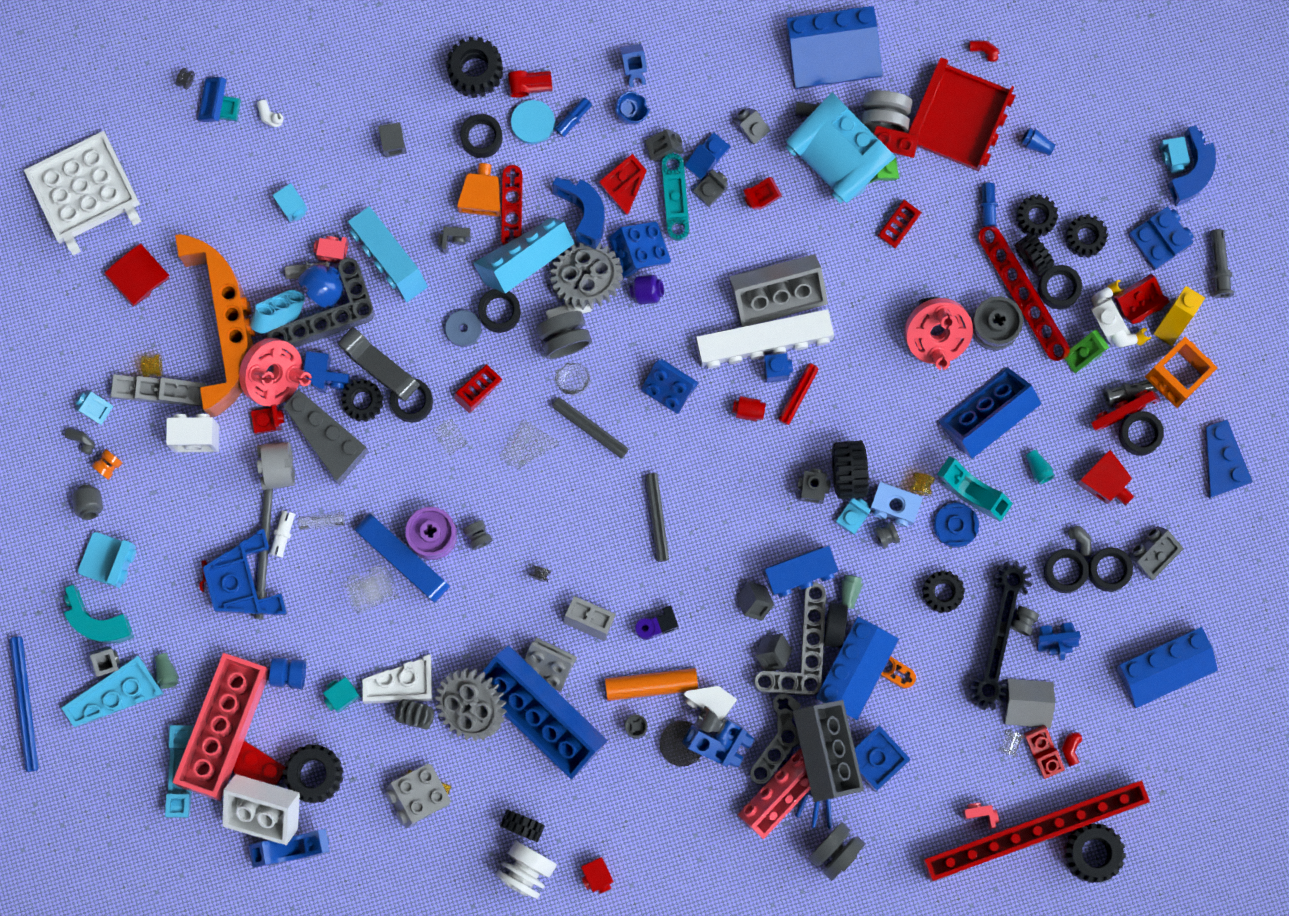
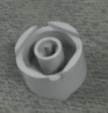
(276, 465)

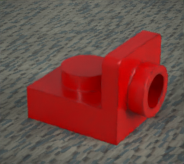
(267, 420)

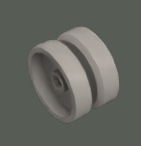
(886, 110)

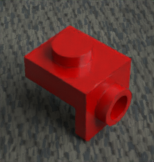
(762, 194)

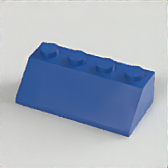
(990, 412)
(858, 667)
(1168, 667)

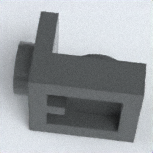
(664, 144)
(711, 188)
(457, 235)

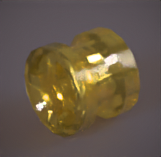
(152, 365)
(922, 484)

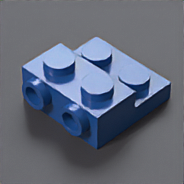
(1162, 237)

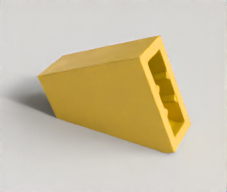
(1179, 315)

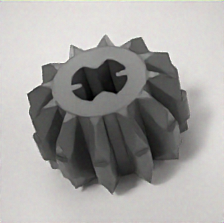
(414, 714)

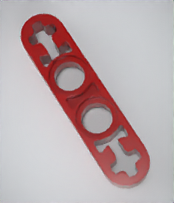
(507, 207)

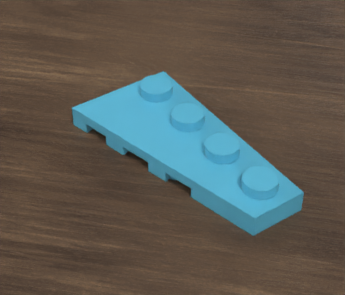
(118, 691)

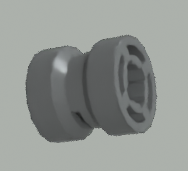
(477, 535)
(1024, 621)
(636, 726)

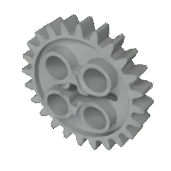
(586, 275)
(470, 704)

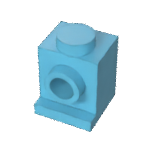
(1175, 154)

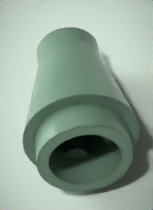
(850, 590)
(165, 672)

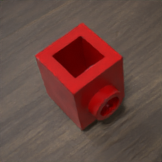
(597, 876)

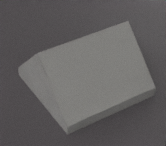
(1029, 703)

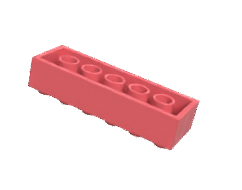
(221, 727)

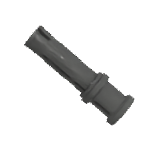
(1221, 273)
(1125, 392)

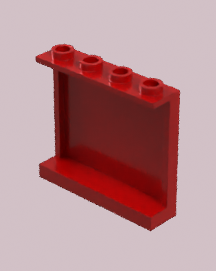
(961, 116)

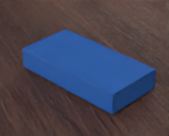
(212, 99)

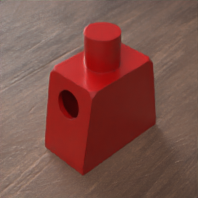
(1108, 480)

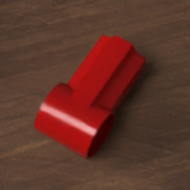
(523, 83)

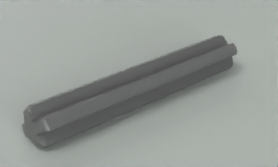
(590, 427)
(657, 517)

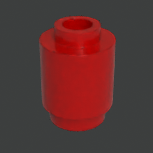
(749, 409)

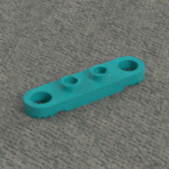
(675, 197)

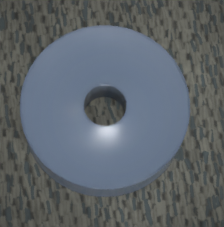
(461, 318)

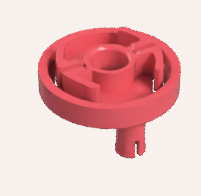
(943, 347)
(282, 382)

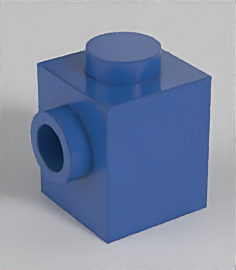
(777, 368)

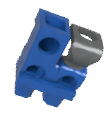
(724, 744)

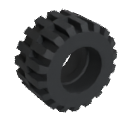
(471, 50)
(850, 469)
(333, 773)
(1114, 853)

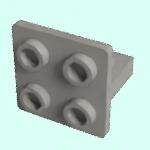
(550, 662)

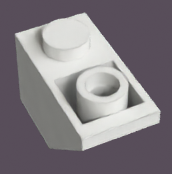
(713, 697)

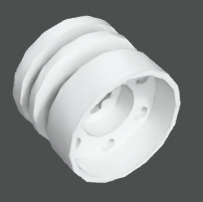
(526, 870)

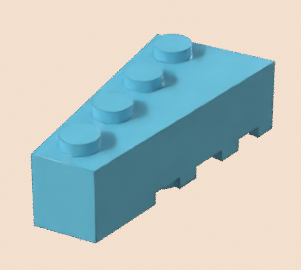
(387, 253)
(524, 255)

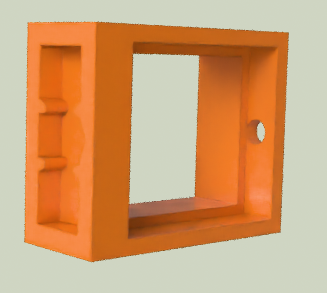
(1161, 377)

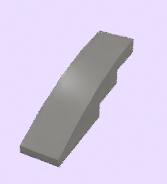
(156, 390)

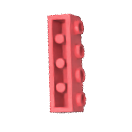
(777, 797)

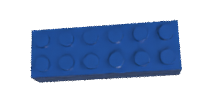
(544, 713)

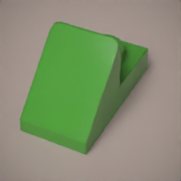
(1086, 351)

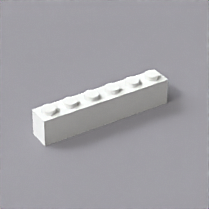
(765, 338)

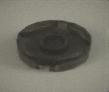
(672, 747)

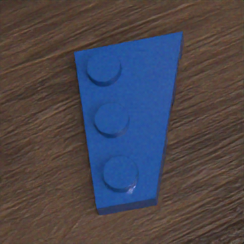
(1225, 462)

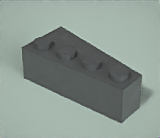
(331, 441)

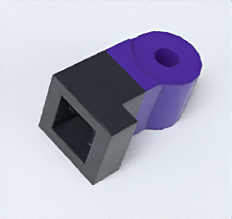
(657, 626)

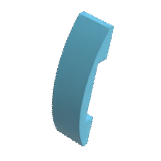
(178, 799)

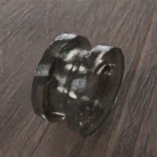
(185, 78)
(540, 573)

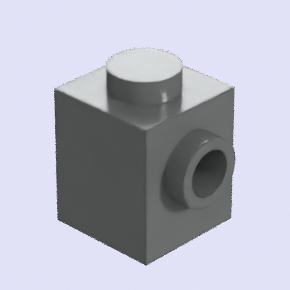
(103, 661)

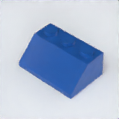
(800, 571)

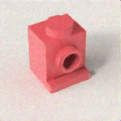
(331, 249)

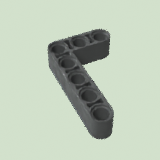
(330, 316)

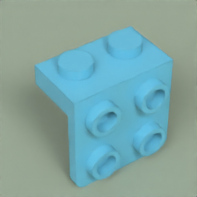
(107, 560)

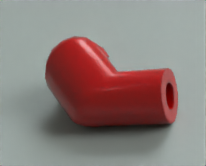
(986, 47)
(1069, 747)

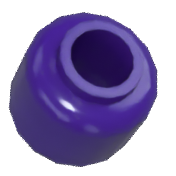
(647, 289)

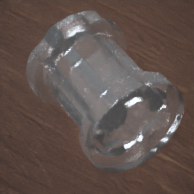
(1011, 743)

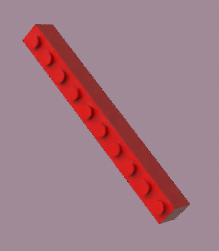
(1036, 831)

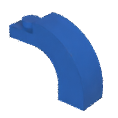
(1190, 185)
(588, 200)
(298, 848)

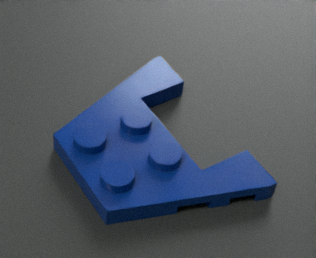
(232, 583)

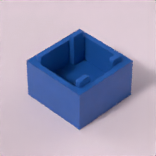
(879, 758)

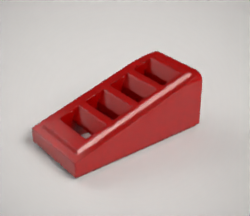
(911, 209)
(470, 405)

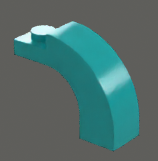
(973, 491)
(102, 631)

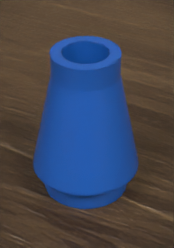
(1037, 141)

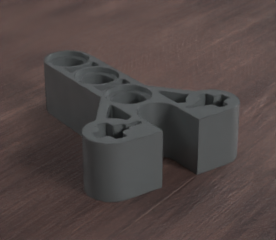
(784, 723)

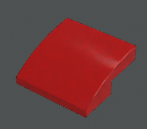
(136, 275)

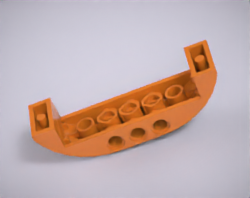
(223, 286)

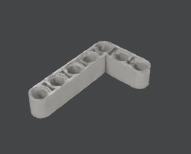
(806, 651)

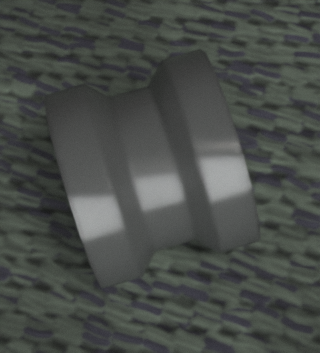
(887, 535)

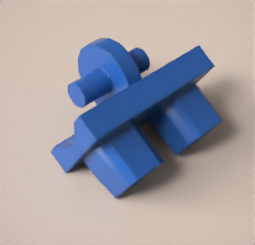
(1059, 643)

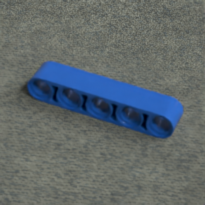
(402, 558)

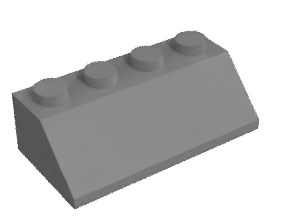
(779, 290)

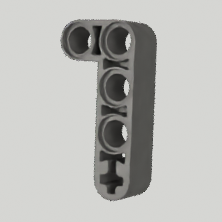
(378, 364)

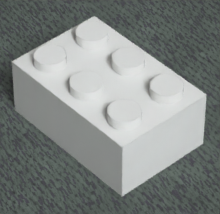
(260, 809)

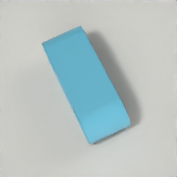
(277, 311)

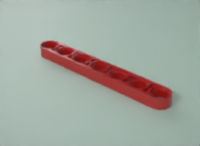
(1033, 298)

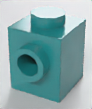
(340, 694)

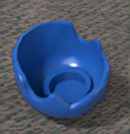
(631, 108)

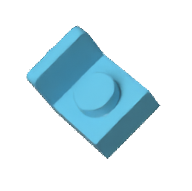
(93, 406)
(853, 515)

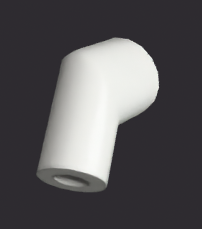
(268, 117)

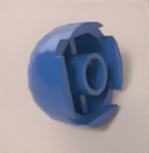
(322, 284)

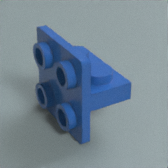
(669, 385)

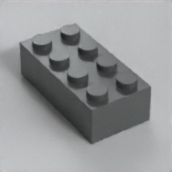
(828, 750)

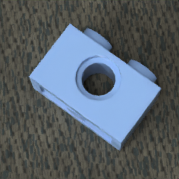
(909, 504)

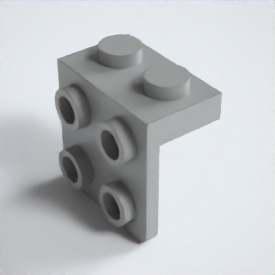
(417, 795)

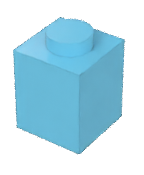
(290, 203)

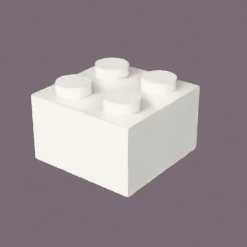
(192, 434)

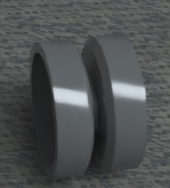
(999, 310)
(564, 334)
(835, 850)

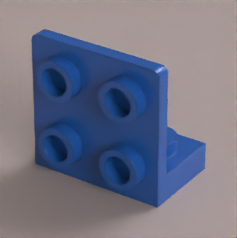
(639, 247)

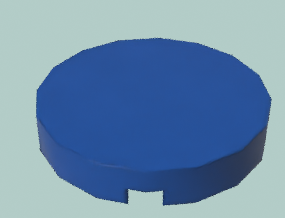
(956, 525)

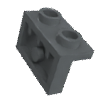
(1155, 552)

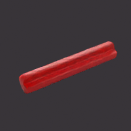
(798, 394)

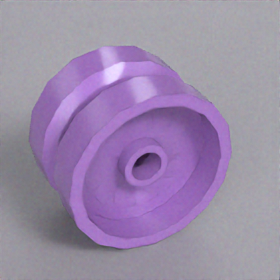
(429, 520)

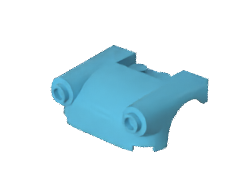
(839, 148)

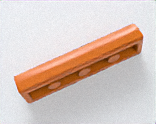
(651, 684)

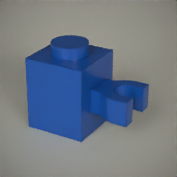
(634, 62)

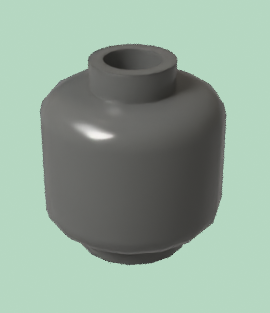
(87, 502)

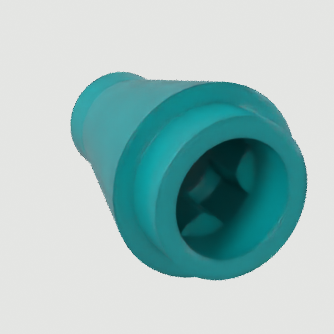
(1040, 468)

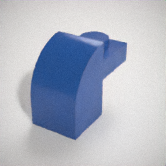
(319, 366)

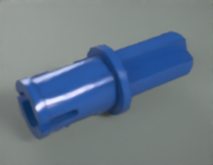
(573, 117)
(989, 204)

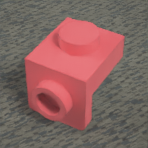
(976, 810)

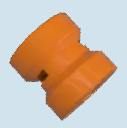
(105, 469)

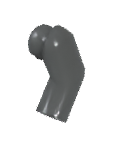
(81, 437)
(1083, 538)

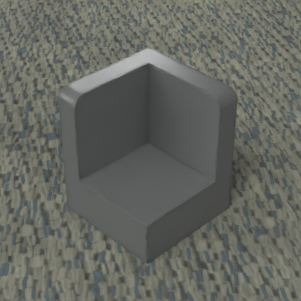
(392, 139)
(755, 600)
(773, 652)

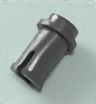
(805, 109)

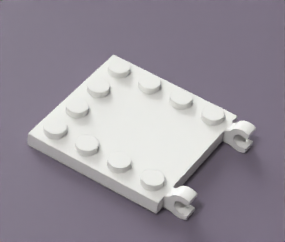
(82, 189)

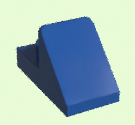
(707, 156)

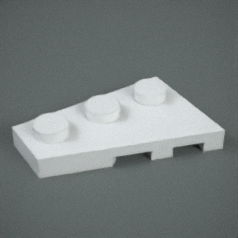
(406, 682)

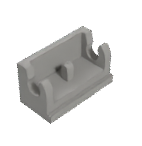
(589, 618)

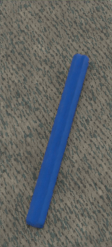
(24, 704)

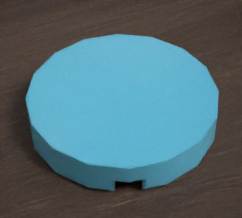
(533, 122)

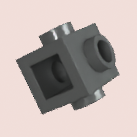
(810, 493)

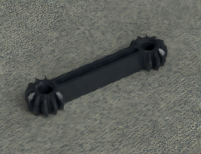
(1000, 635)

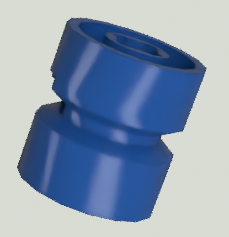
(288, 673)

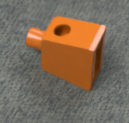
(480, 193)

